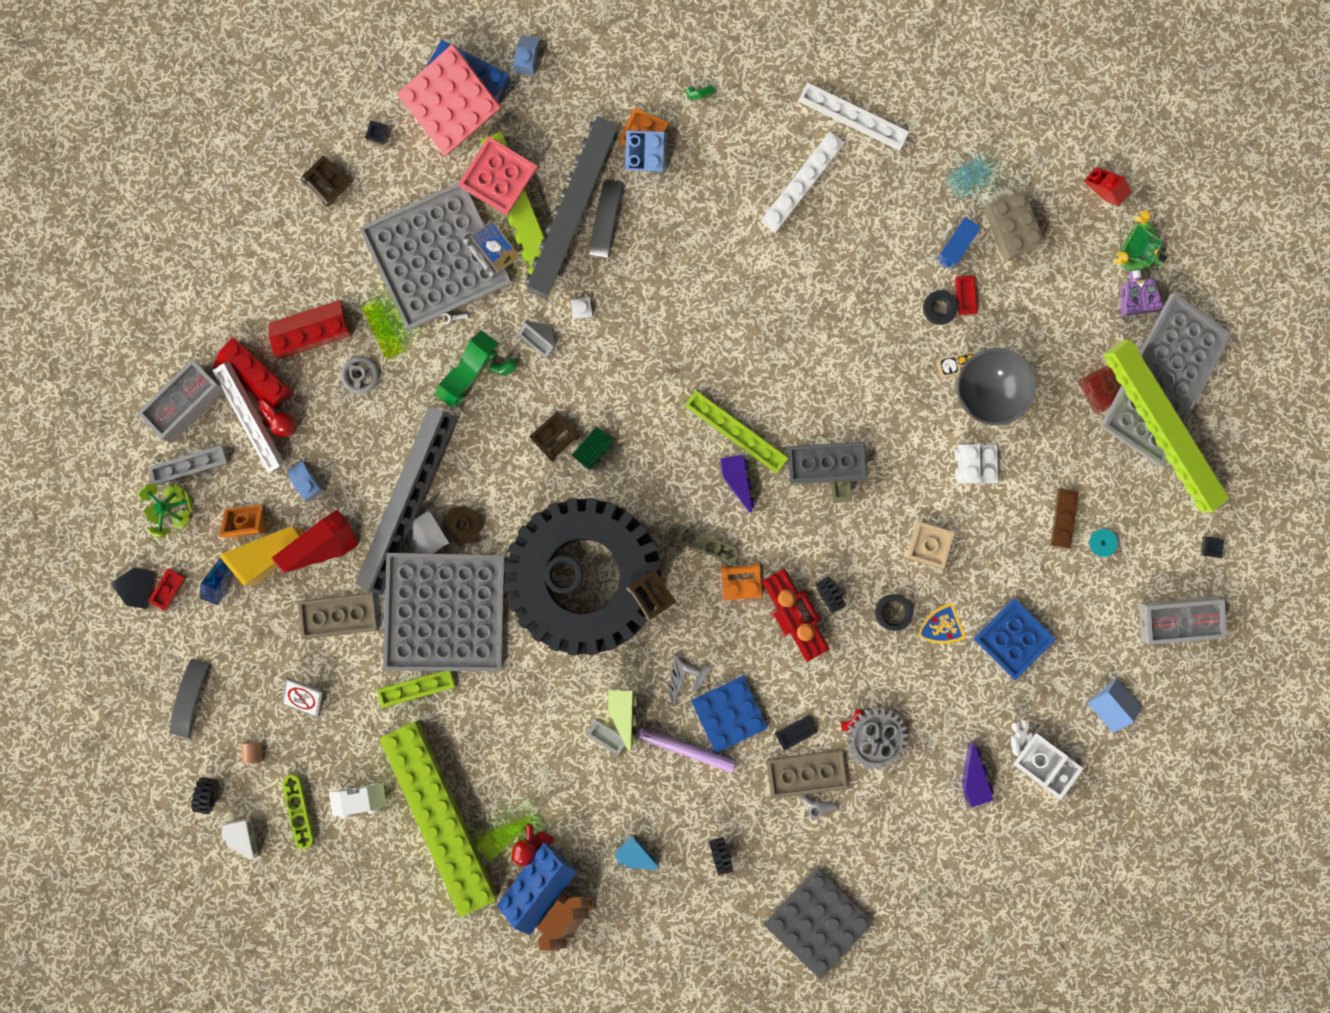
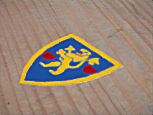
(942, 626)

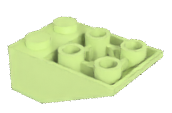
(621, 710)

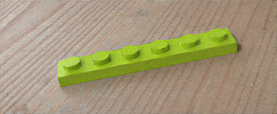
(736, 432)

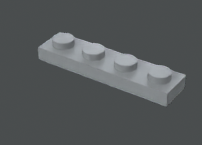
(188, 465)

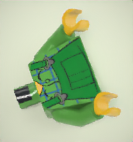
(1141, 246)

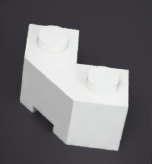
(358, 800)

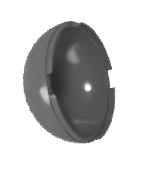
(996, 386)

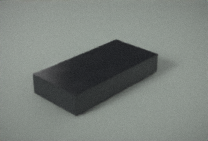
(796, 732)

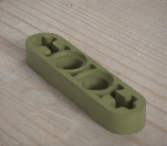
(704, 539)

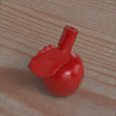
(281, 423)
(525, 850)

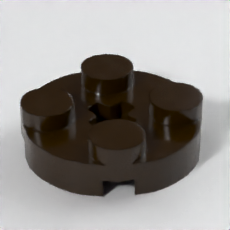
(451, 525)

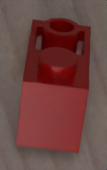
(1108, 186)

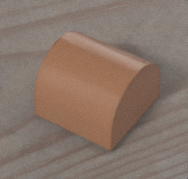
(252, 752)

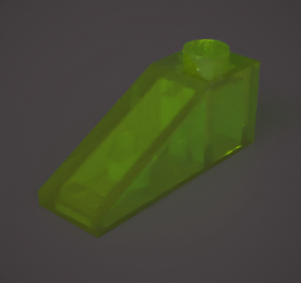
(381, 327)
(498, 837)

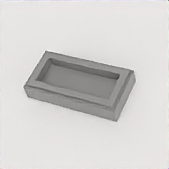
(606, 737)

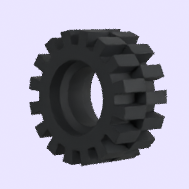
(830, 594)
(205, 795)
(721, 856)

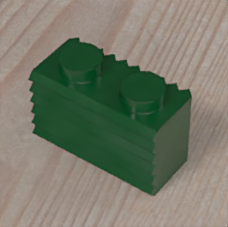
(593, 448)

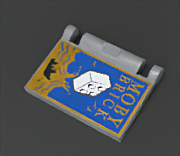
(492, 248)

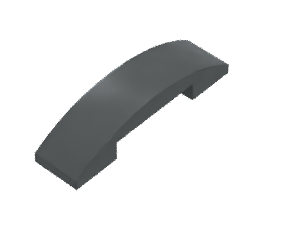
(605, 219)
(187, 698)

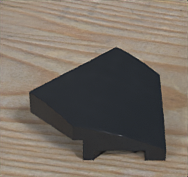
(134, 587)

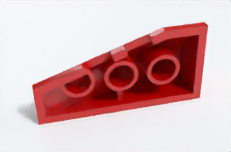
(324, 541)

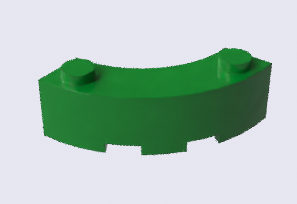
(474, 360)

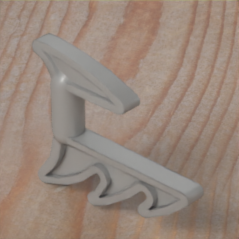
(680, 669)

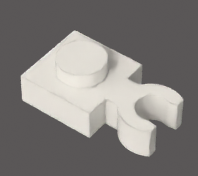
(1021, 738)

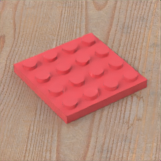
(449, 100)

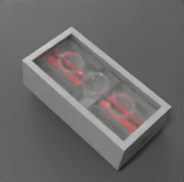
(181, 401)
(1182, 620)

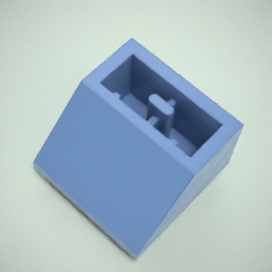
(646, 151)

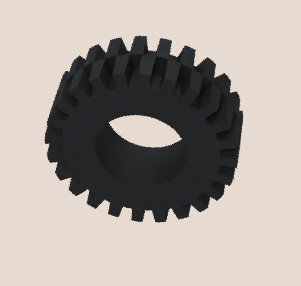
(539, 544)

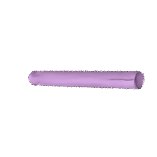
(685, 749)

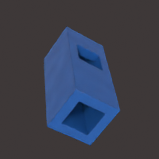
(958, 243)

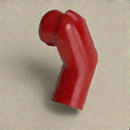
(844, 724)

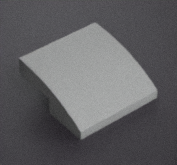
(426, 535)

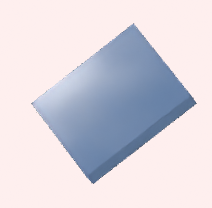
(1115, 706)

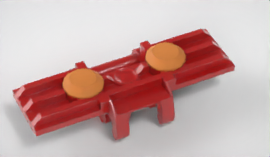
(790, 619)

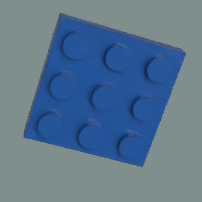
(1014, 639)
(729, 714)

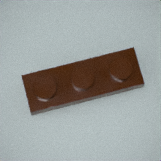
(1064, 518)

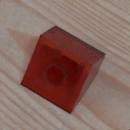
(1100, 388)

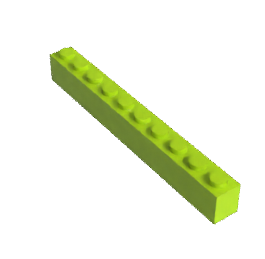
(1165, 426)

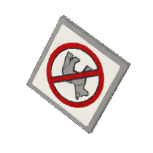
(302, 697)

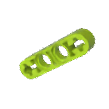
(294, 811)

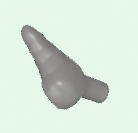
(817, 807)

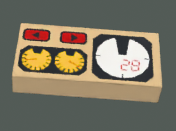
(952, 365)

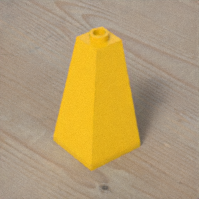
(253, 560)

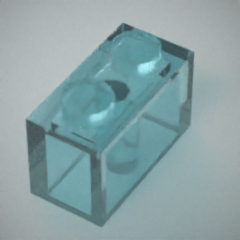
(968, 177)

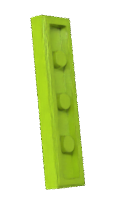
(416, 688)

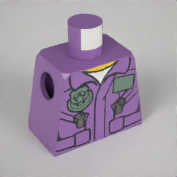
(1139, 295)

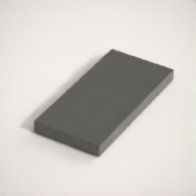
(827, 463)

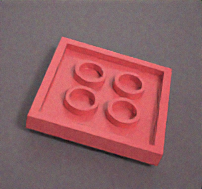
(498, 176)

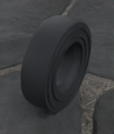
(940, 295)

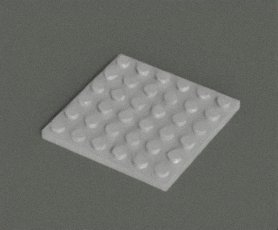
(426, 259)
(443, 612)

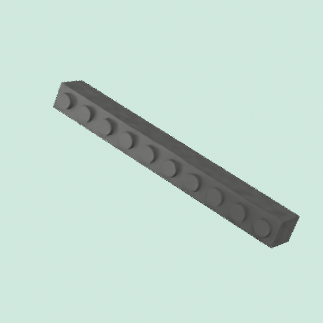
(571, 209)
(406, 498)

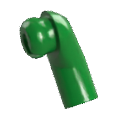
(693, 94)
(504, 369)

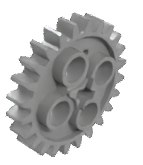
(892, 739)

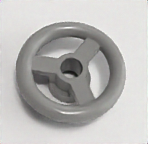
(353, 372)

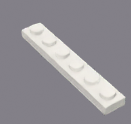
(853, 116)
(802, 182)
(248, 417)

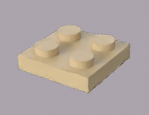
(930, 545)

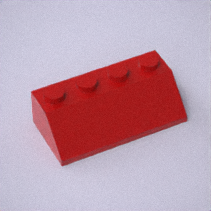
(308, 330)
(253, 374)

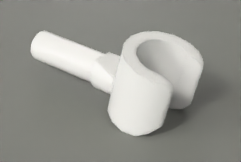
(454, 317)

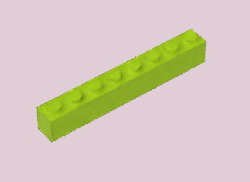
(524, 220)

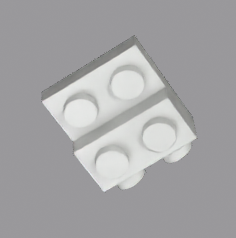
(976, 464)

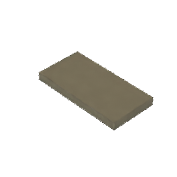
(338, 615)
(807, 774)

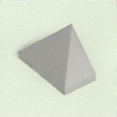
(538, 336)

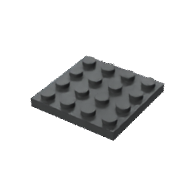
(818, 923)

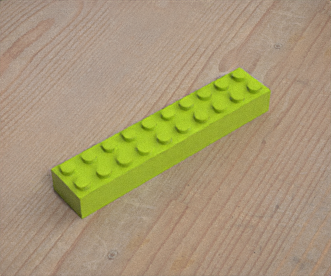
(439, 818)

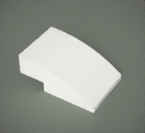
(1048, 766)

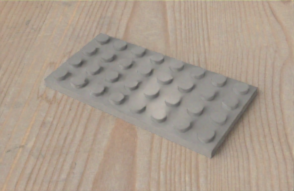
(1181, 357)

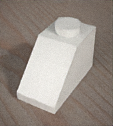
(241, 837)

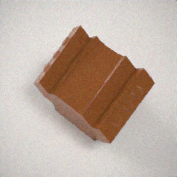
(563, 921)

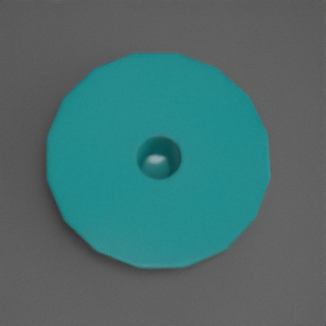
(1103, 542)

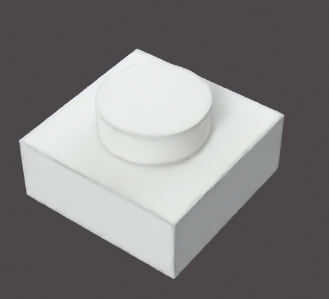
(581, 308)

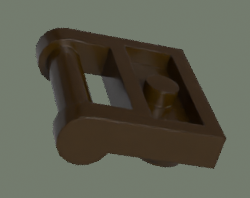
(330, 176)
(550, 432)
(655, 590)

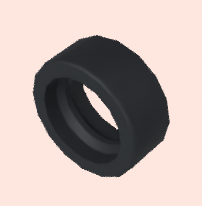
(563, 589)
(879, 612)

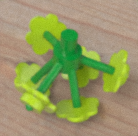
(160, 509)

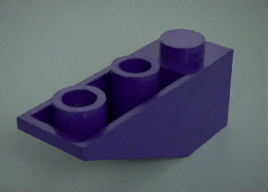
(735, 476)
(974, 781)

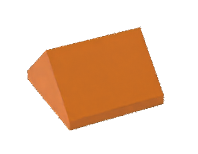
(243, 521)

